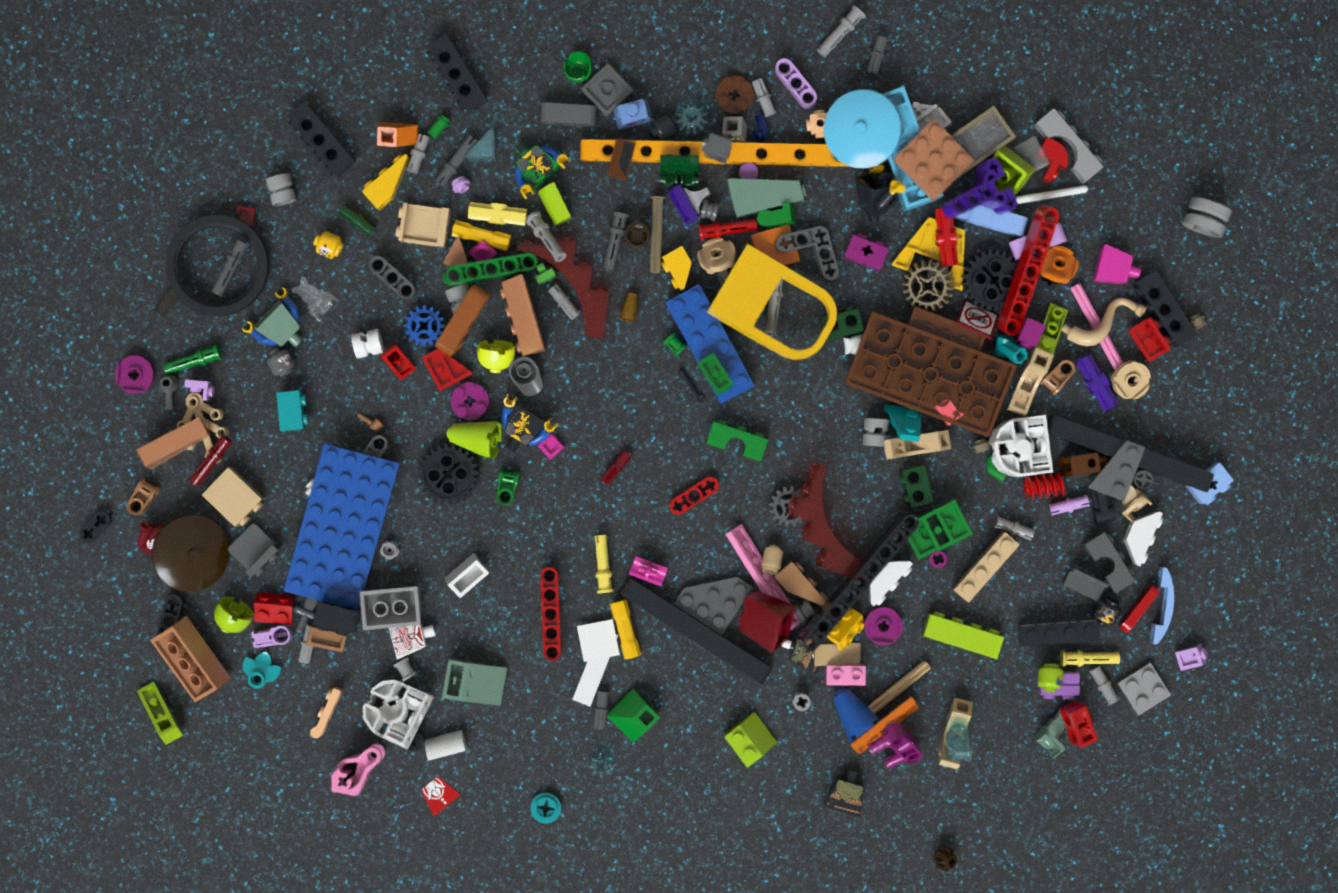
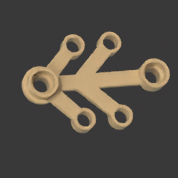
(197, 410)

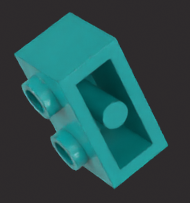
(291, 410)

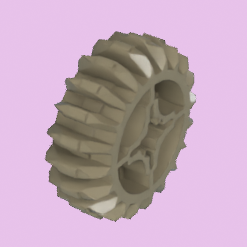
(922, 279)

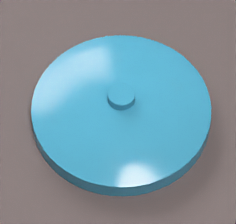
(862, 129)

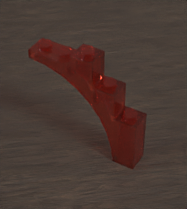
(593, 301)
(817, 531)

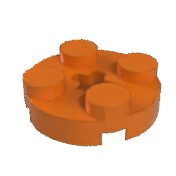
(1068, 261)

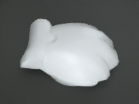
(851, 344)

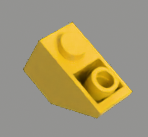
(679, 266)

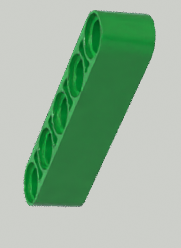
(498, 265)

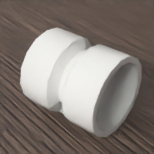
(367, 343)

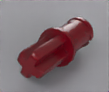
(616, 467)

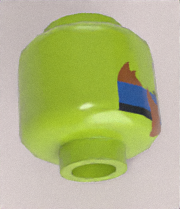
(1050, 677)

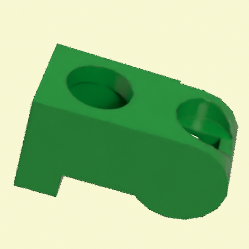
(777, 218)

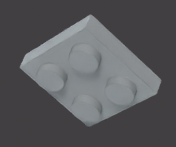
(1143, 688)

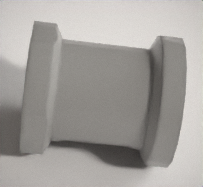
(405, 669)
(798, 706)

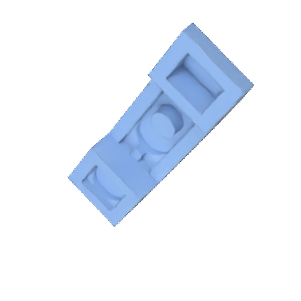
(1159, 630)

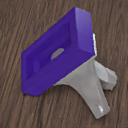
(688, 202)

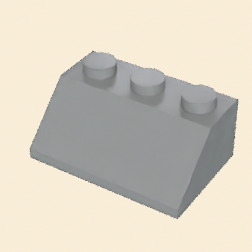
(391, 607)

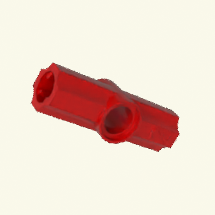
(946, 239)

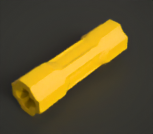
(468, 232)
(628, 641)

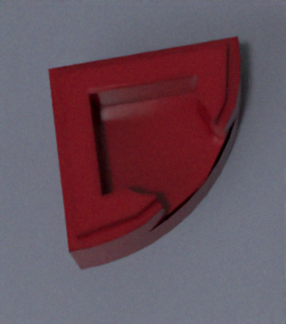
(246, 214)

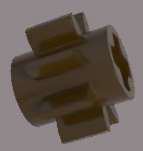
(944, 859)

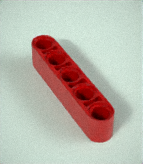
(547, 622)

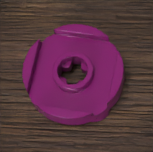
(127, 366)
(476, 392)
(891, 633)

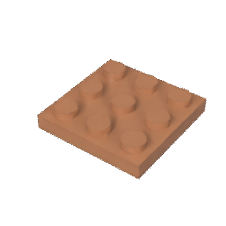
(933, 159)

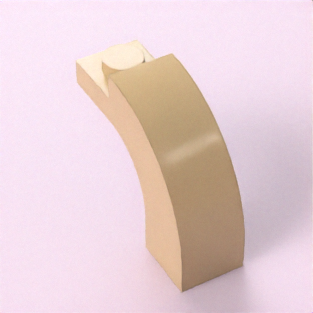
(1028, 381)
(928, 443)
(959, 713)

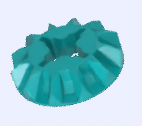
(538, 812)

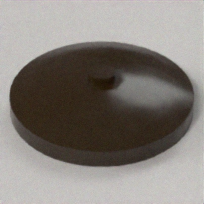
(190, 553)

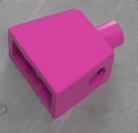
(1114, 266)

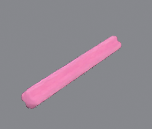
(1094, 322)

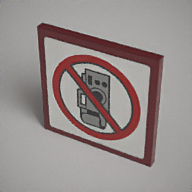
(977, 319)

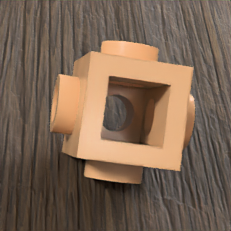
(817, 116)

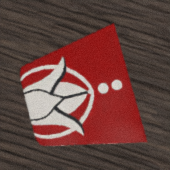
(439, 795)

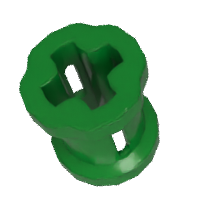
(675, 344)

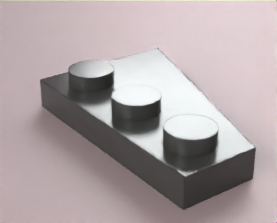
(1119, 472)

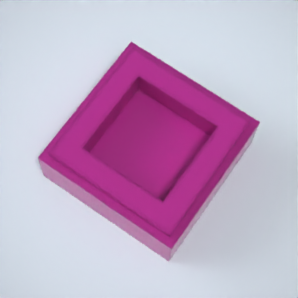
(482, 251)
(551, 446)

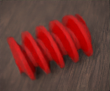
(1043, 485)

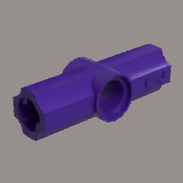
(1097, 382)

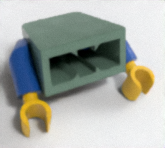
(278, 323)

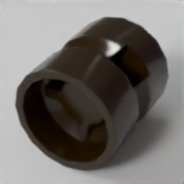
(637, 235)

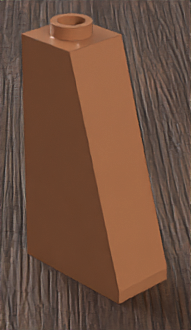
(173, 443)

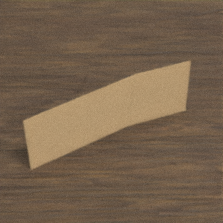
(830, 655)

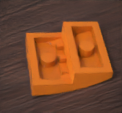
(765, 241)

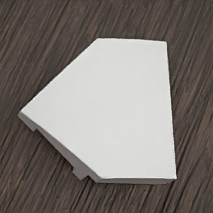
(926, 113)

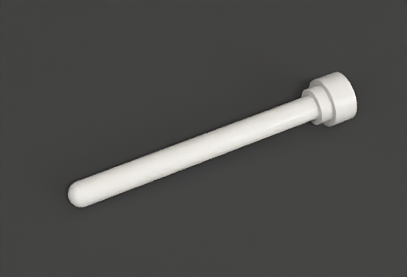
(1052, 194)

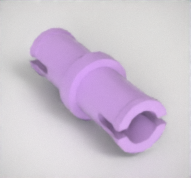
(1069, 505)

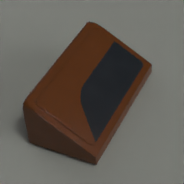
(621, 159)

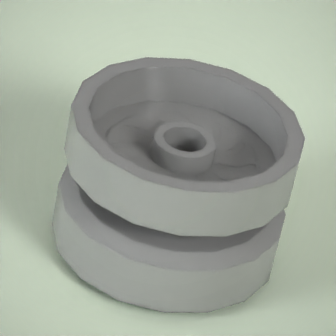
(1207, 217)

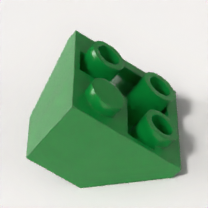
(633, 715)

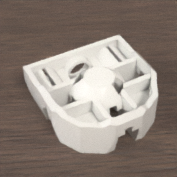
(1023, 445)
(396, 714)

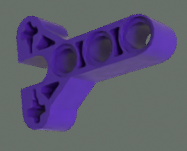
(983, 193)

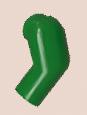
(992, 470)

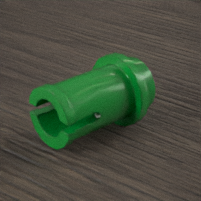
(438, 126)

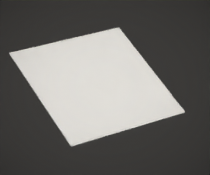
(598, 640)

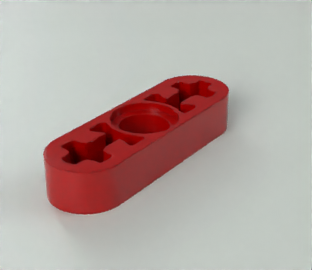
(703, 483)
(1139, 608)

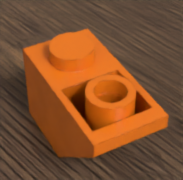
(396, 134)

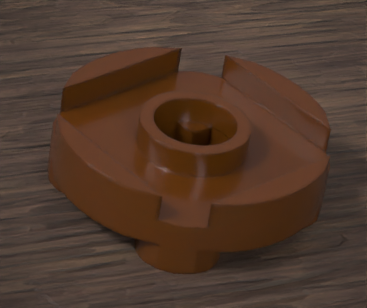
(742, 87)

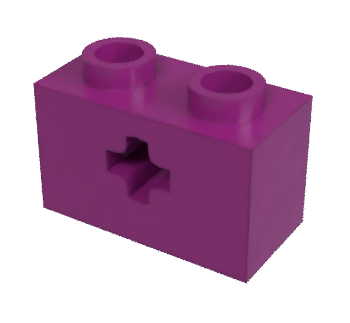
(855, 253)
(1029, 334)

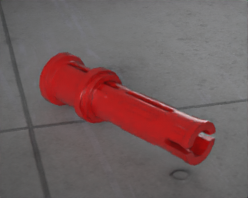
(718, 229)

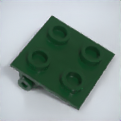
(679, 167)

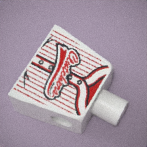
(410, 638)

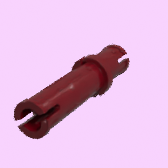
(208, 463)

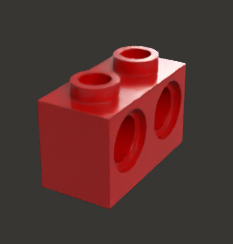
(1078, 724)

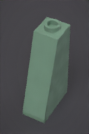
(755, 195)

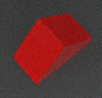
(398, 361)

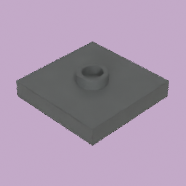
(607, 89)

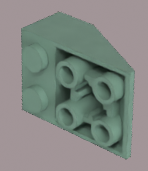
(474, 682)

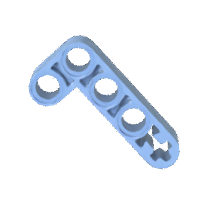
(1005, 223)

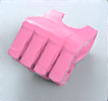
(365, 764)

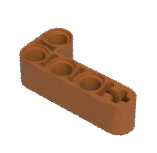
(462, 321)

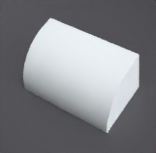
(466, 575)
(445, 745)

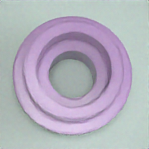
(460, 184)

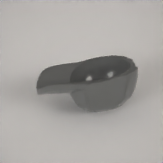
(527, 381)

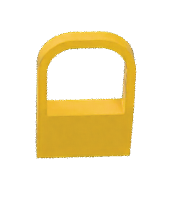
(748, 292)

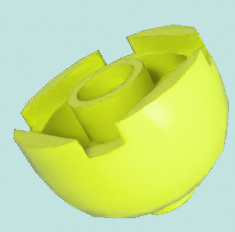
(495, 355)

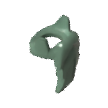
(1049, 735)

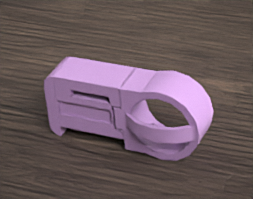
(269, 637)

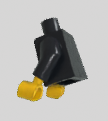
(874, 193)

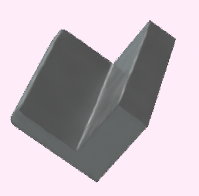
(1084, 584)

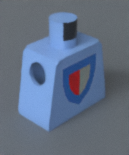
(632, 114)

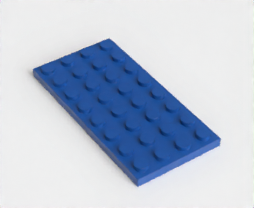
(341, 526)

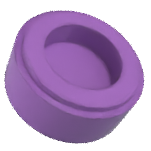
(748, 171)

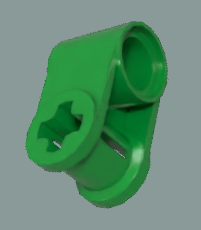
(507, 485)

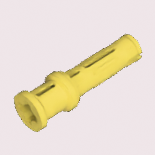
(603, 574)
(1079, 658)

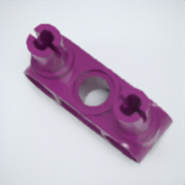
(900, 741)

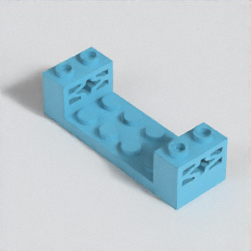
(913, 195)

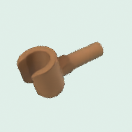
(376, 425)

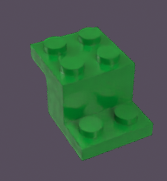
(938, 529)

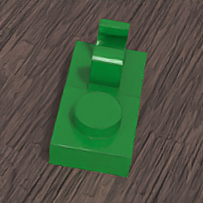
(715, 374)

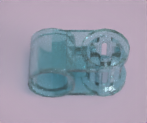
(958, 747)

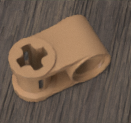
(1057, 377)
(143, 496)

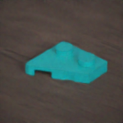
(905, 421)

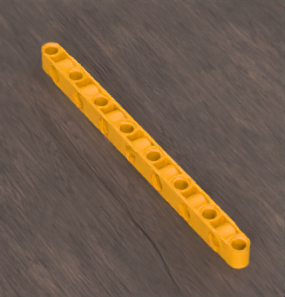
(739, 154)

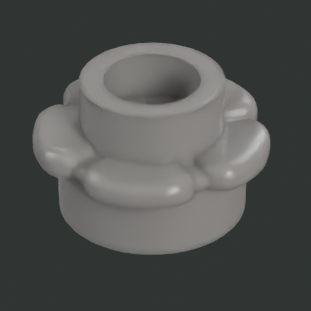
(394, 550)

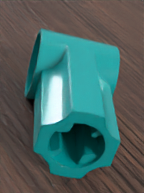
(1007, 348)

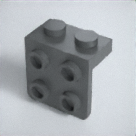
(254, 550)

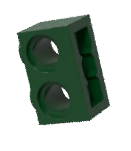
(842, 328)
(921, 485)

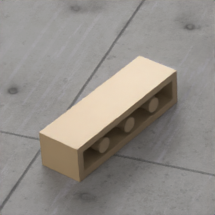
(985, 566)

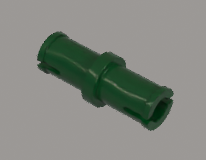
(357, 220)

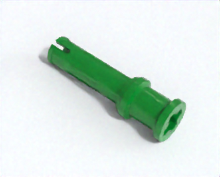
(201, 354)

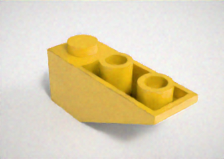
(384, 188)

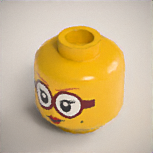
(328, 244)

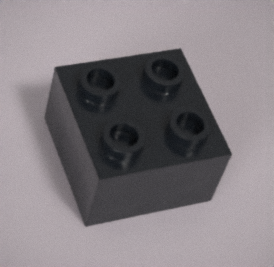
(336, 617)

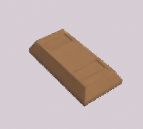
(325, 639)

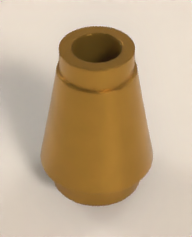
(629, 309)

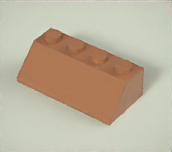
(523, 316)
(190, 659)

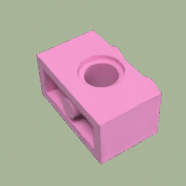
(845, 674)

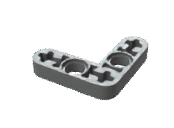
(812, 240)

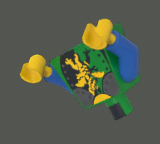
(536, 166)

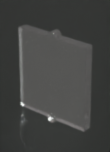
(1032, 153)

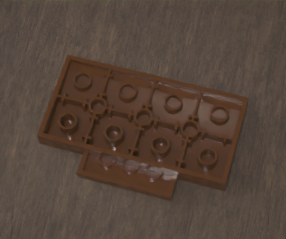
(929, 363)

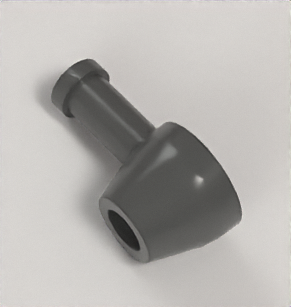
(174, 384)

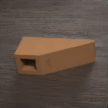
(795, 582)

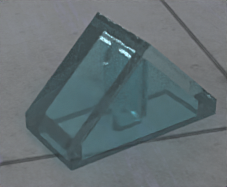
(485, 148)

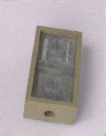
(983, 137)

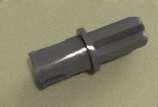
(877, 55)
(601, 709)

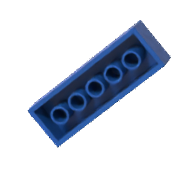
(706, 336)

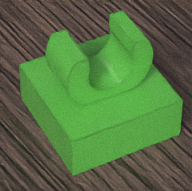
(545, 275)

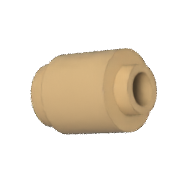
(772, 560)

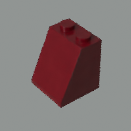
(766, 619)

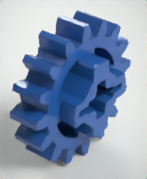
(418, 332)

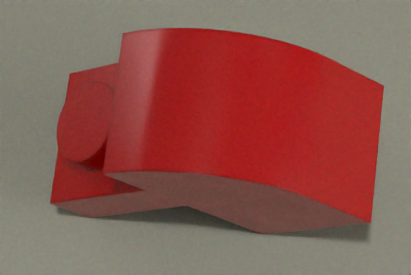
(1057, 157)

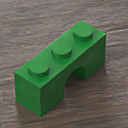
(722, 433)

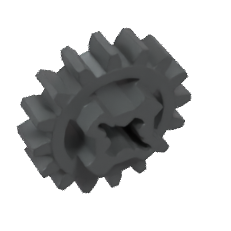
(778, 500)

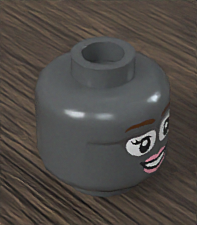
(280, 362)

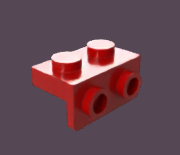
(1149, 339)
(274, 608)

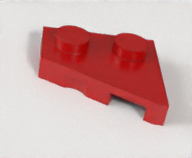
(445, 369)

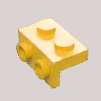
(846, 629)

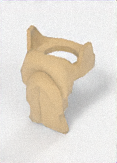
(1134, 502)

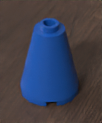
(854, 714)

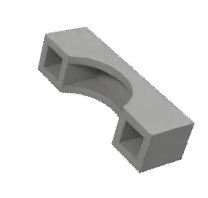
(1085, 163)

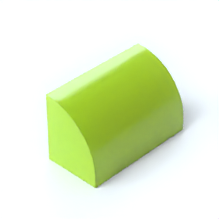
(554, 204)

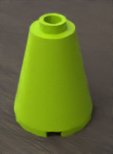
(477, 437)

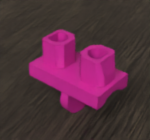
(648, 571)

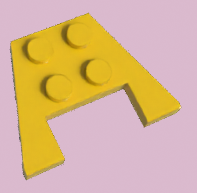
(925, 244)

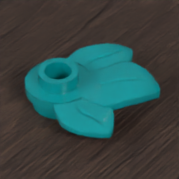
(262, 667)

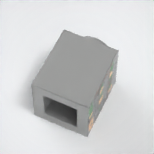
(734, 129)

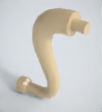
(1096, 336)

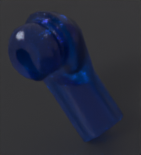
(762, 129)

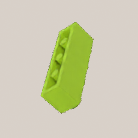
(962, 635)

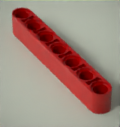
(1035, 262)

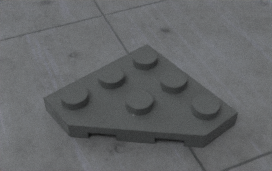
(714, 601)

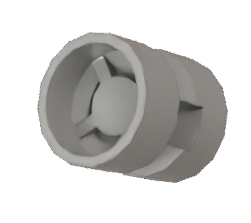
(281, 189)
(456, 295)
(875, 439)

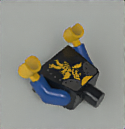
(523, 426)

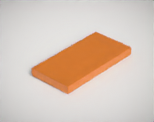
(875, 732)

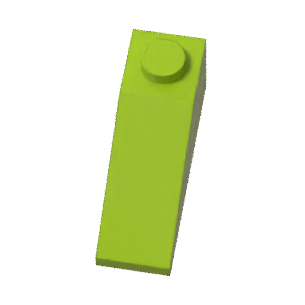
(159, 713)

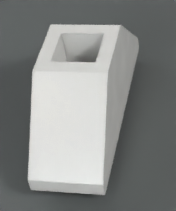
(1141, 536)
(888, 580)

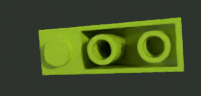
(1054, 322)

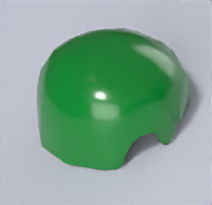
(578, 67)

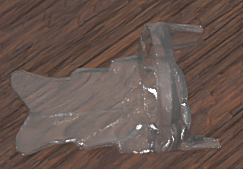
(318, 301)

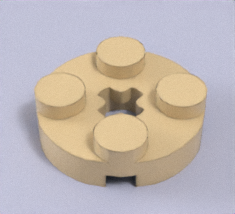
(716, 264)
(1120, 380)

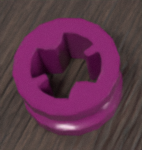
(938, 565)

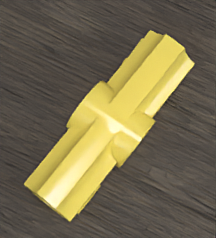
(497, 213)

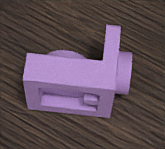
(197, 386)
(1191, 657)

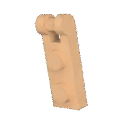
(326, 712)

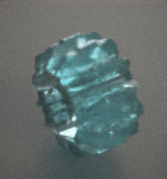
(695, 123)

